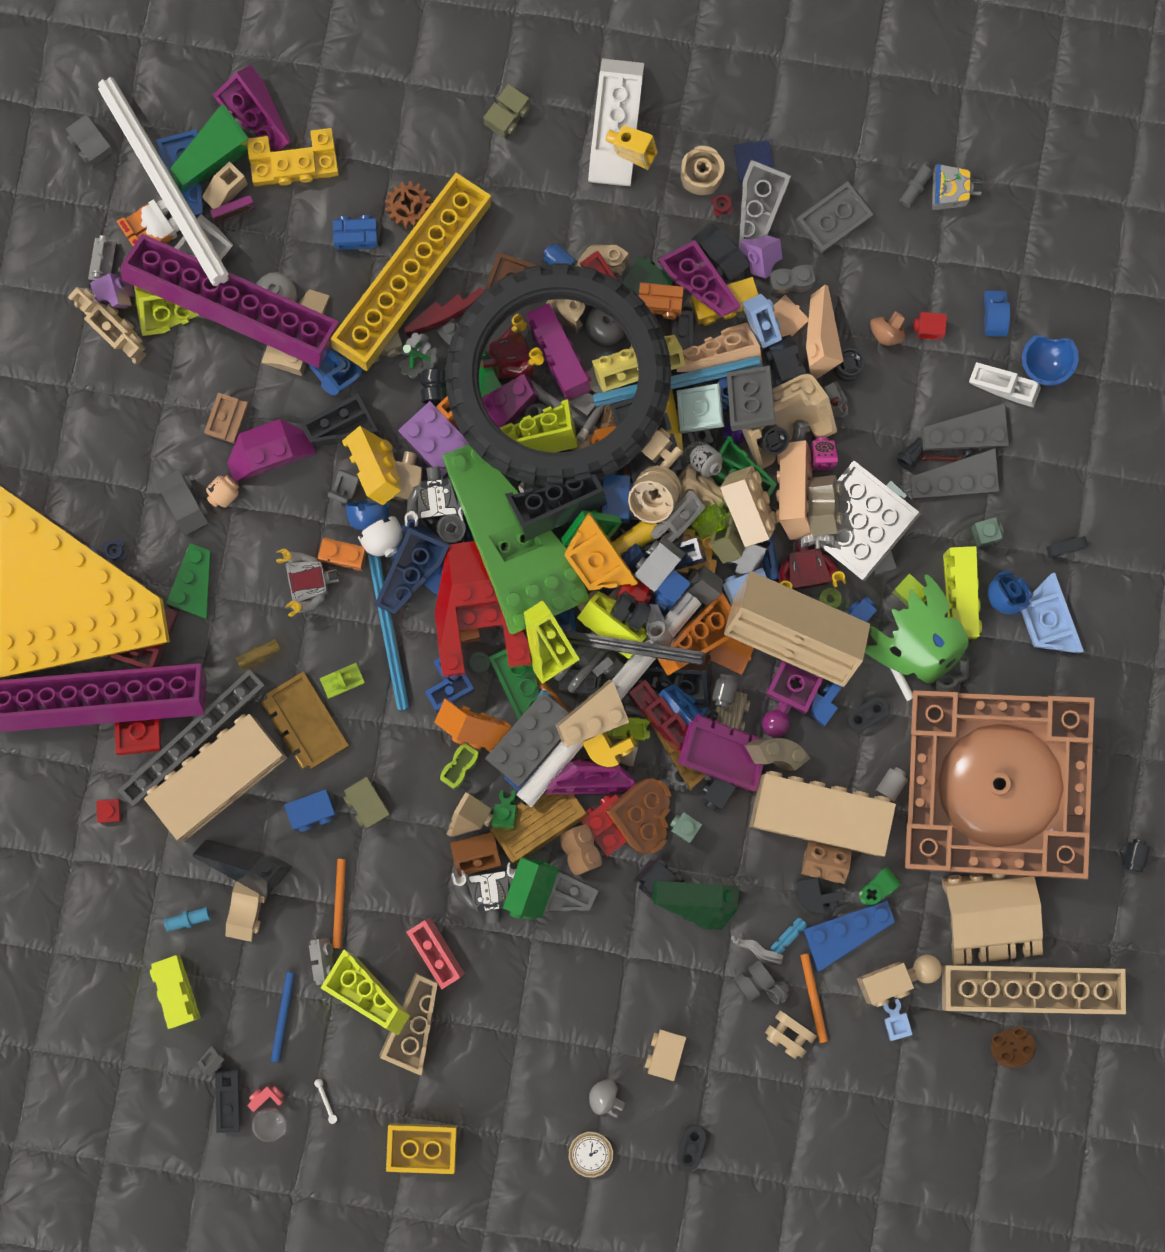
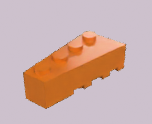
(701, 632)

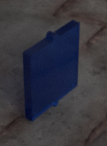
(753, 151)

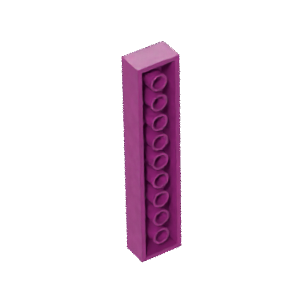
(232, 304)
(102, 697)

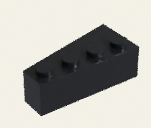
(554, 505)

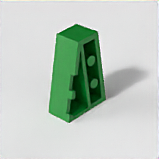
(736, 459)

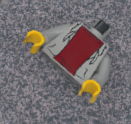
(306, 580)

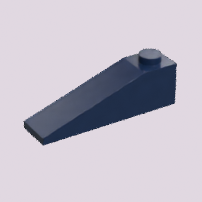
(414, 562)

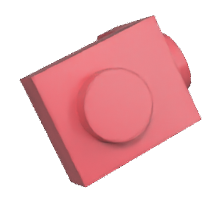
(260, 1097)

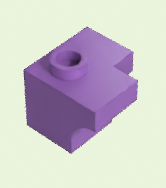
(761, 254)
(113, 291)

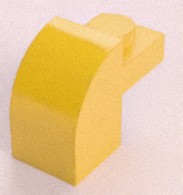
(604, 753)

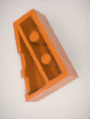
(471, 727)

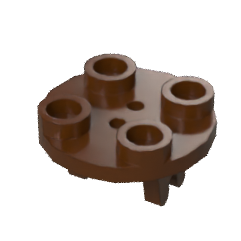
(1022, 1043)

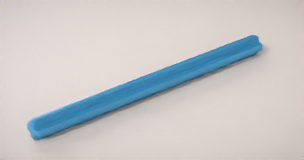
(679, 380)
(389, 637)

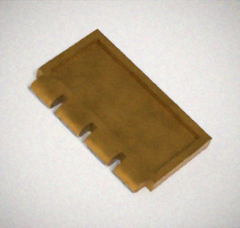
(306, 720)
(539, 824)

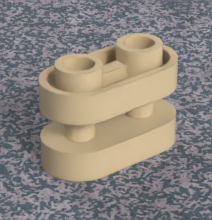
(776, 1035)

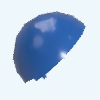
(1049, 360)

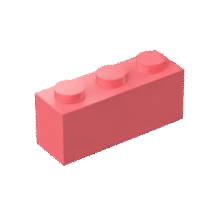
(435, 953)

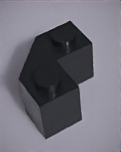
(785, 360)

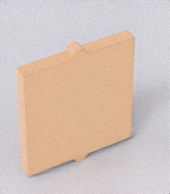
(789, 316)

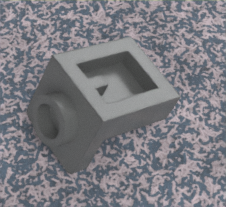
(609, 666)

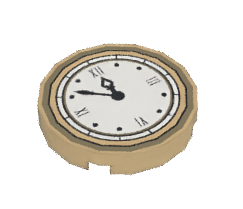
(590, 1154)

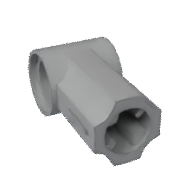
(657, 628)

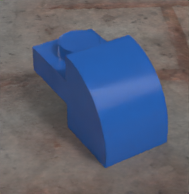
(996, 313)
(821, 707)

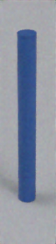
(282, 1018)

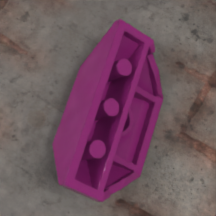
(267, 449)
(590, 778)

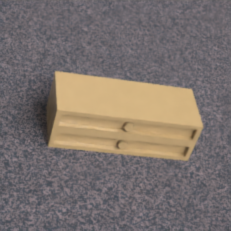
(797, 629)
(215, 777)
(822, 814)

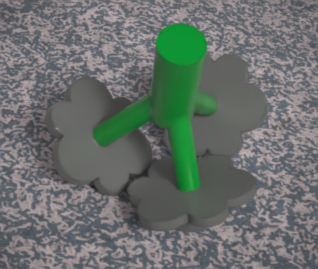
(417, 347)

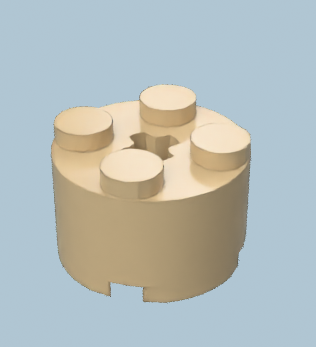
(697, 159)

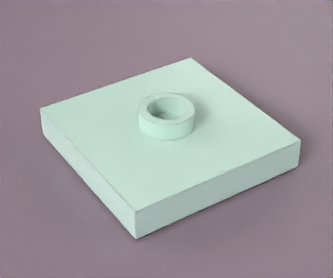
(700, 408)

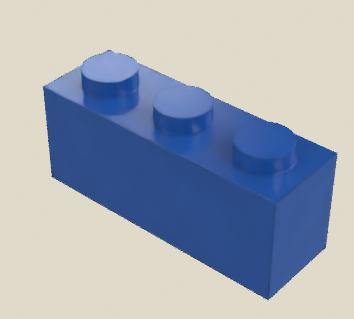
(670, 592)

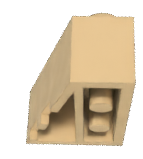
(594, 716)

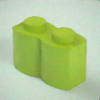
(463, 761)

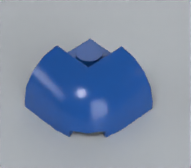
(336, 372)

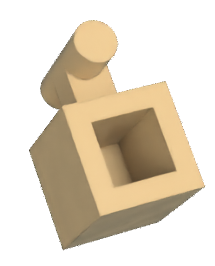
(659, 447)

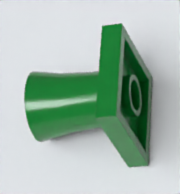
(607, 523)

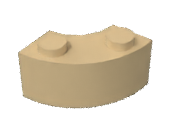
(244, 913)

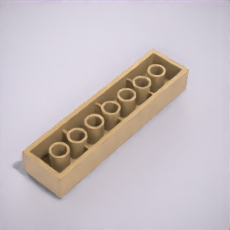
(1033, 989)

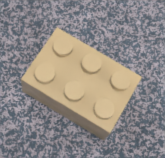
(749, 506)

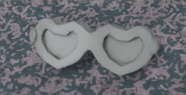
(811, 540)

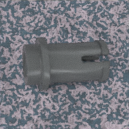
(800, 430)

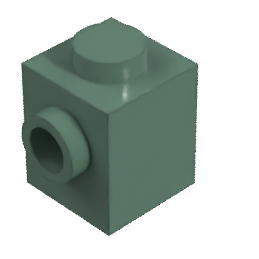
(987, 532)
(685, 827)

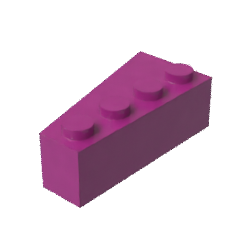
(558, 352)

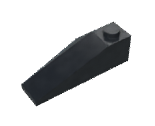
(691, 679)
(250, 868)

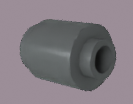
(725, 690)

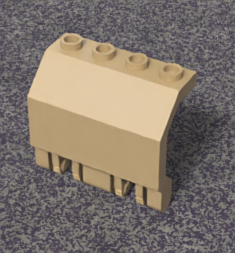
(993, 915)

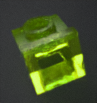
(710, 521)

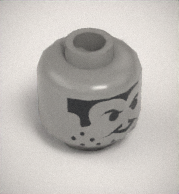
(706, 460)

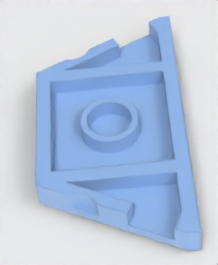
(1050, 620)

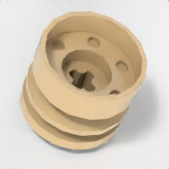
(650, 504)

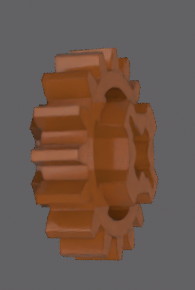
(399, 207)

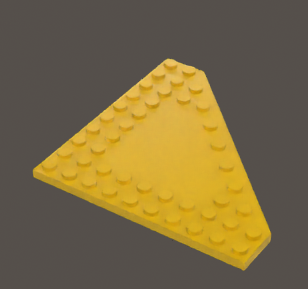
(64, 598)

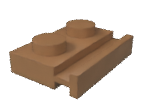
(226, 418)

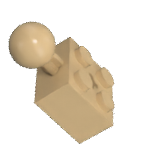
(897, 980)

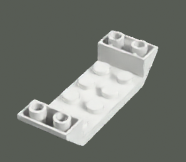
(615, 106)

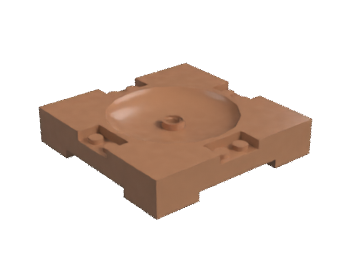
(1047, 765)

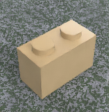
(666, 1054)

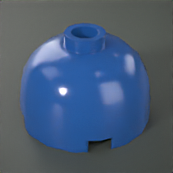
(365, 513)
(1008, 593)

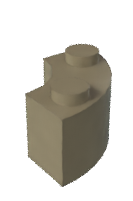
(824, 505)
(780, 751)

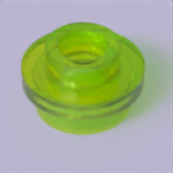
(833, 592)

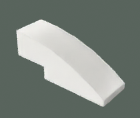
(1005, 384)

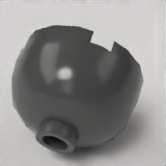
(603, 329)

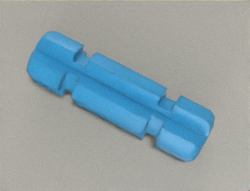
(789, 936)

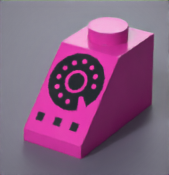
(823, 454)

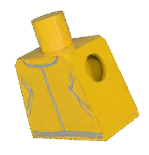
(633, 145)

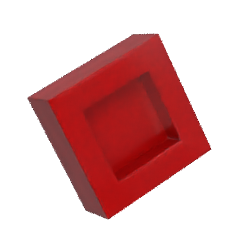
(108, 810)

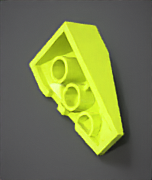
(158, 314)

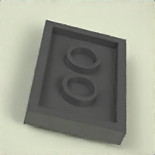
(834, 217)
(751, 398)

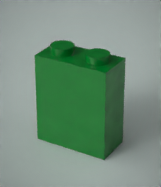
(530, 888)

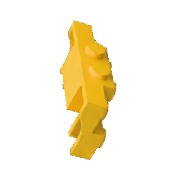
(294, 164)

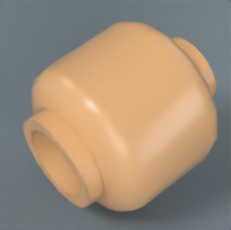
(222, 491)

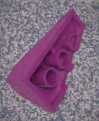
(251, 103)
(696, 274)

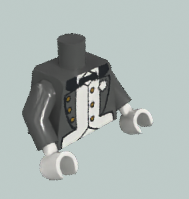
(433, 498)
(485, 891)

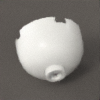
(382, 537)

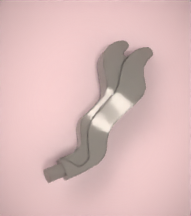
(762, 954)

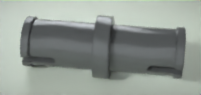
(915, 186)

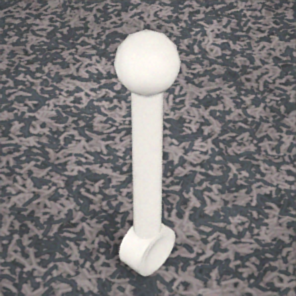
(332, 1117)

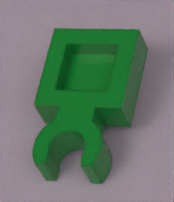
(505, 813)

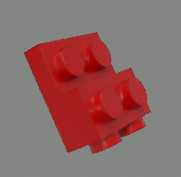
(138, 736)
(603, 828)

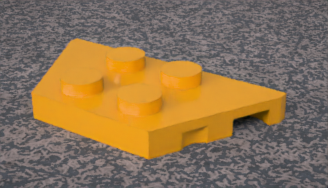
(596, 558)

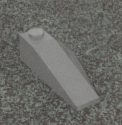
(761, 199)

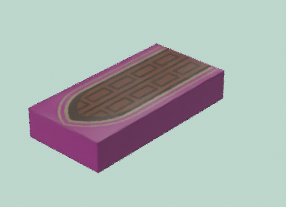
(233, 209)

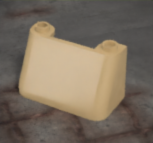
(570, 311)
(795, 400)

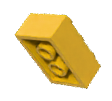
(421, 1148)

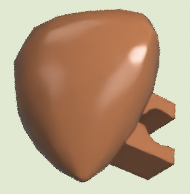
(888, 331)

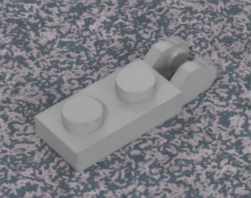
(680, 518)

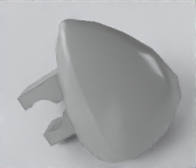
(604, 1100)

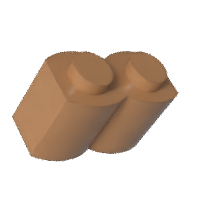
(580, 848)

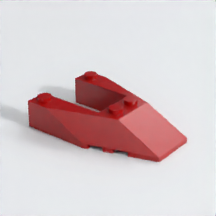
(470, 603)

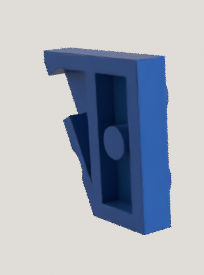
(681, 703)

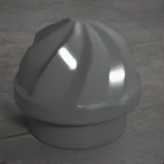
(779, 992)

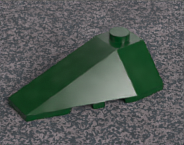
(703, 904)

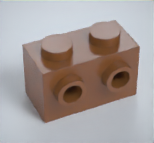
(475, 854)

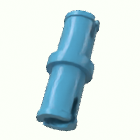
(187, 919)

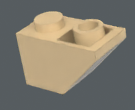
(224, 186)

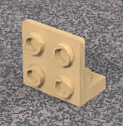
(689, 483)

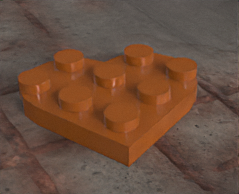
(642, 815)

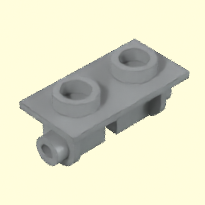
(102, 257)
(322, 951)

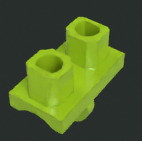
(342, 680)

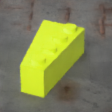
(962, 588)
(361, 990)

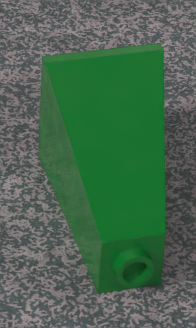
(210, 150)

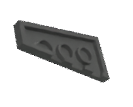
(975, 430)
(963, 477)

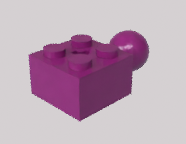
(776, 722)

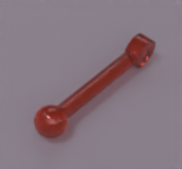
(924, 457)

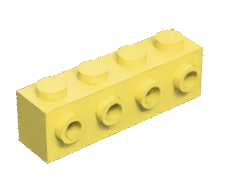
(622, 367)

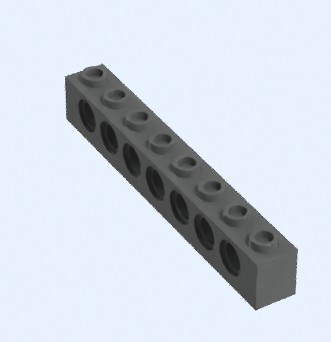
(192, 737)

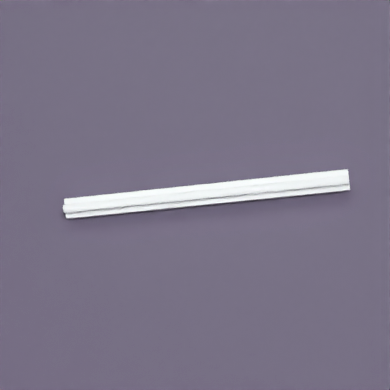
(163, 182)
(623, 681)

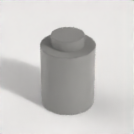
(892, 784)

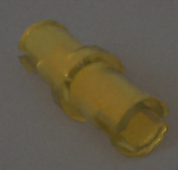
(257, 654)

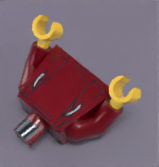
(510, 353)
(808, 569)

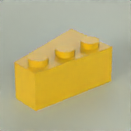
(375, 463)

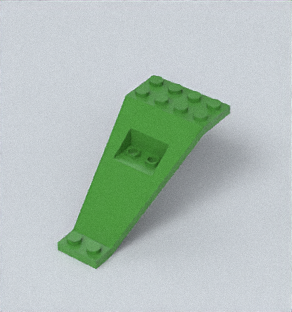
(523, 570)

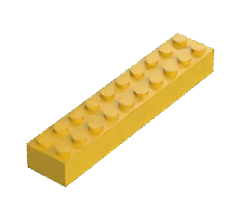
(411, 271)

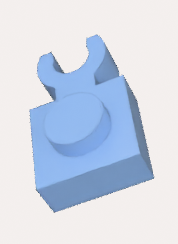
(897, 1024)

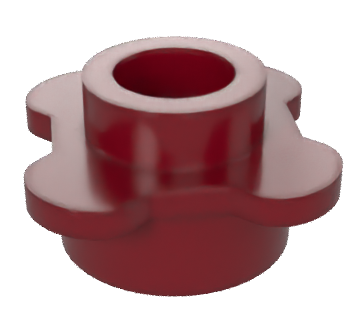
(722, 199)

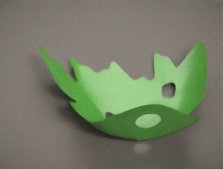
(916, 634)

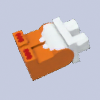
(151, 222)

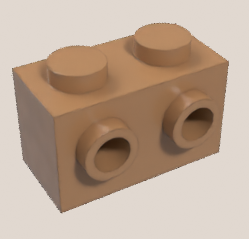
(826, 862)

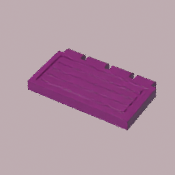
(720, 753)

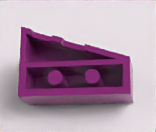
(510, 400)

